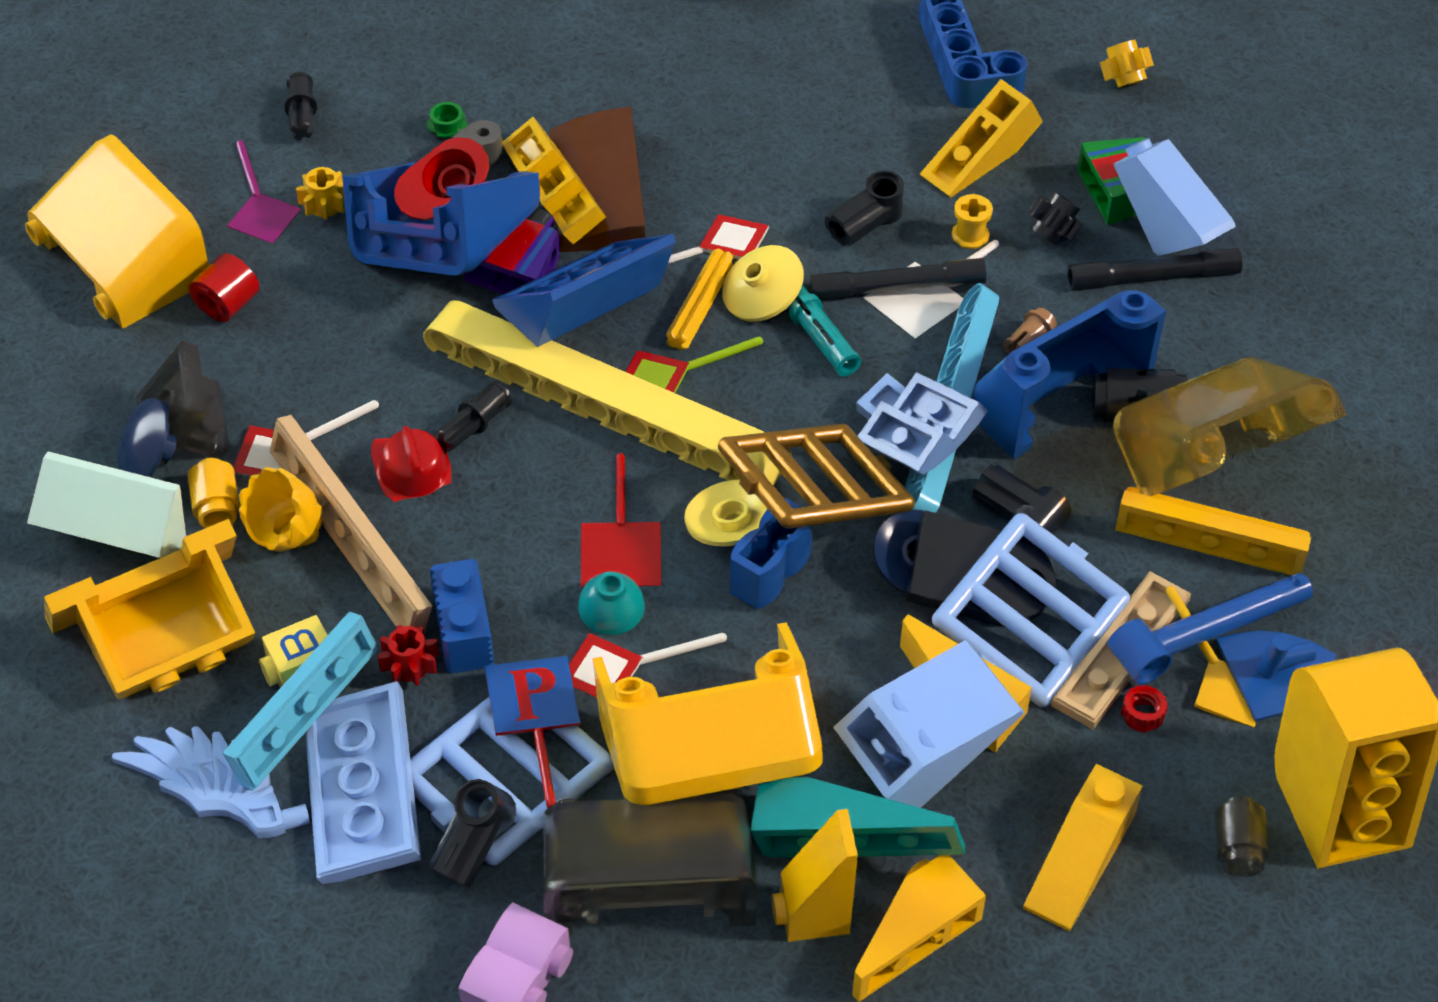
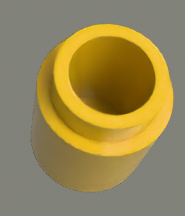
(213, 492)

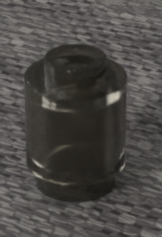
(1241, 836)

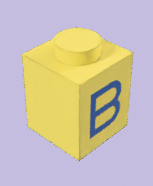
(289, 649)

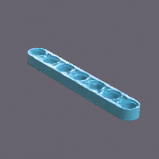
(959, 373)

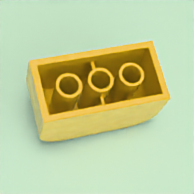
(1358, 754)

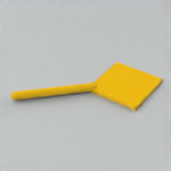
(1218, 689)

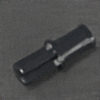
(300, 105)
(473, 416)

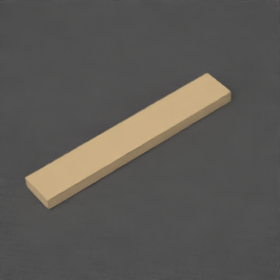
(351, 527)

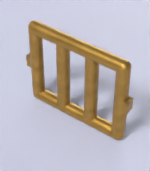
(820, 508)

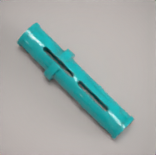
(839, 354)

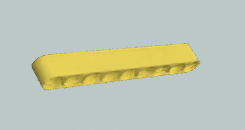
(591, 389)

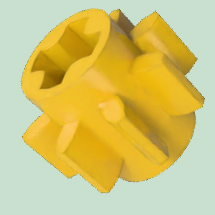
(1126, 63)
(321, 192)

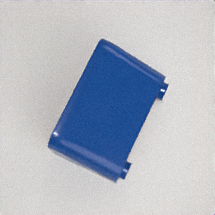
(449, 244)
(1109, 335)

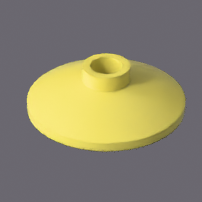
(763, 283)
(723, 514)

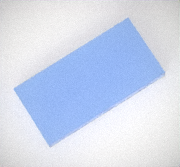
(362, 785)

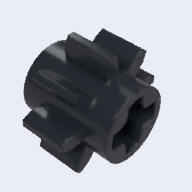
(1055, 218)

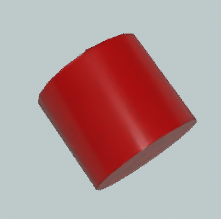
(224, 287)

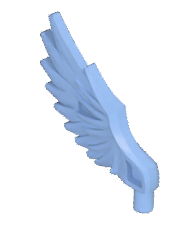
(204, 780)

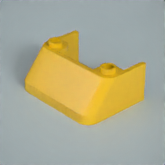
(714, 734)

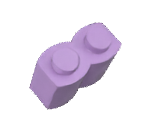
(517, 959)

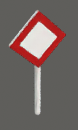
(729, 235)
(255, 449)
(622, 662)

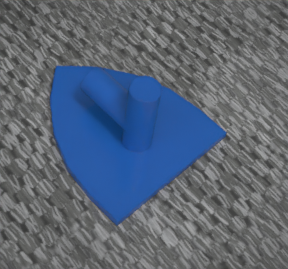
(1264, 664)

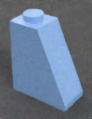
(1170, 198)

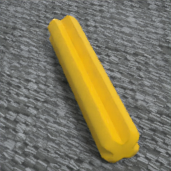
(699, 299)

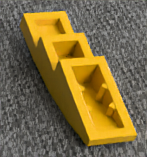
(559, 185)

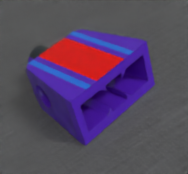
(521, 257)

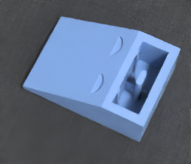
(928, 724)

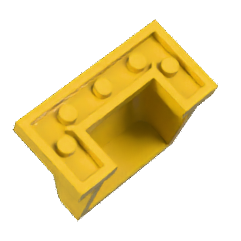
(160, 615)

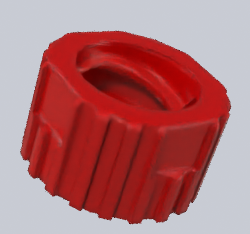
(1142, 696)

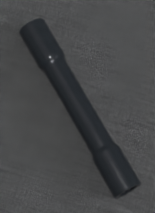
(1107, 273)
(947, 274)

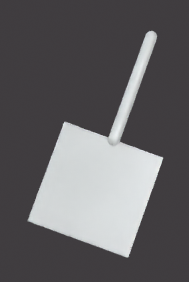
(921, 307)

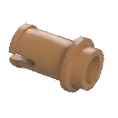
(1035, 325)

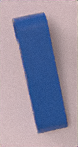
(959, 59)

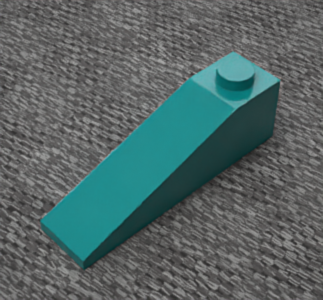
(797, 807)

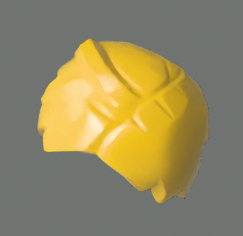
(280, 510)

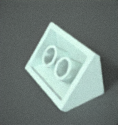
(108, 506)

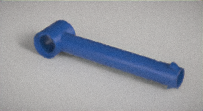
(1148, 652)

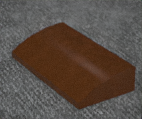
(605, 159)

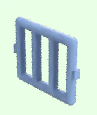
(998, 557)
(526, 821)

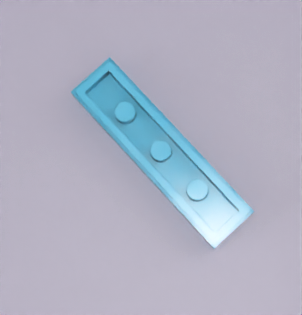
(300, 701)

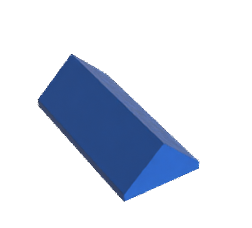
(586, 287)

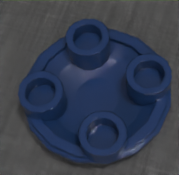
(146, 438)

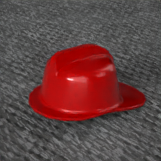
(447, 165)
(410, 464)

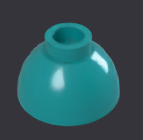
(611, 603)

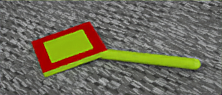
(670, 372)

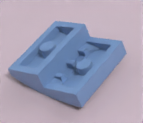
(922, 424)

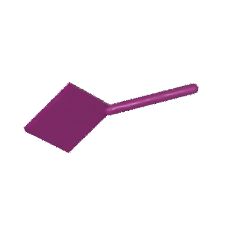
(261, 214)

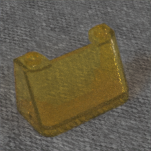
(1177, 431)

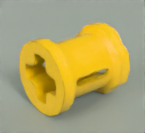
(972, 217)

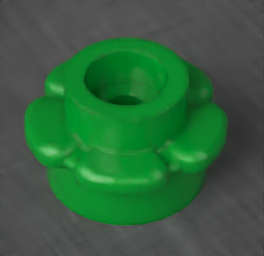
(446, 120)

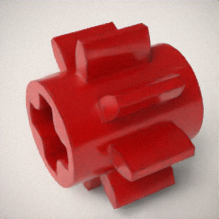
(408, 654)

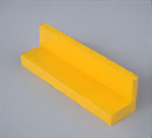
(1213, 531)

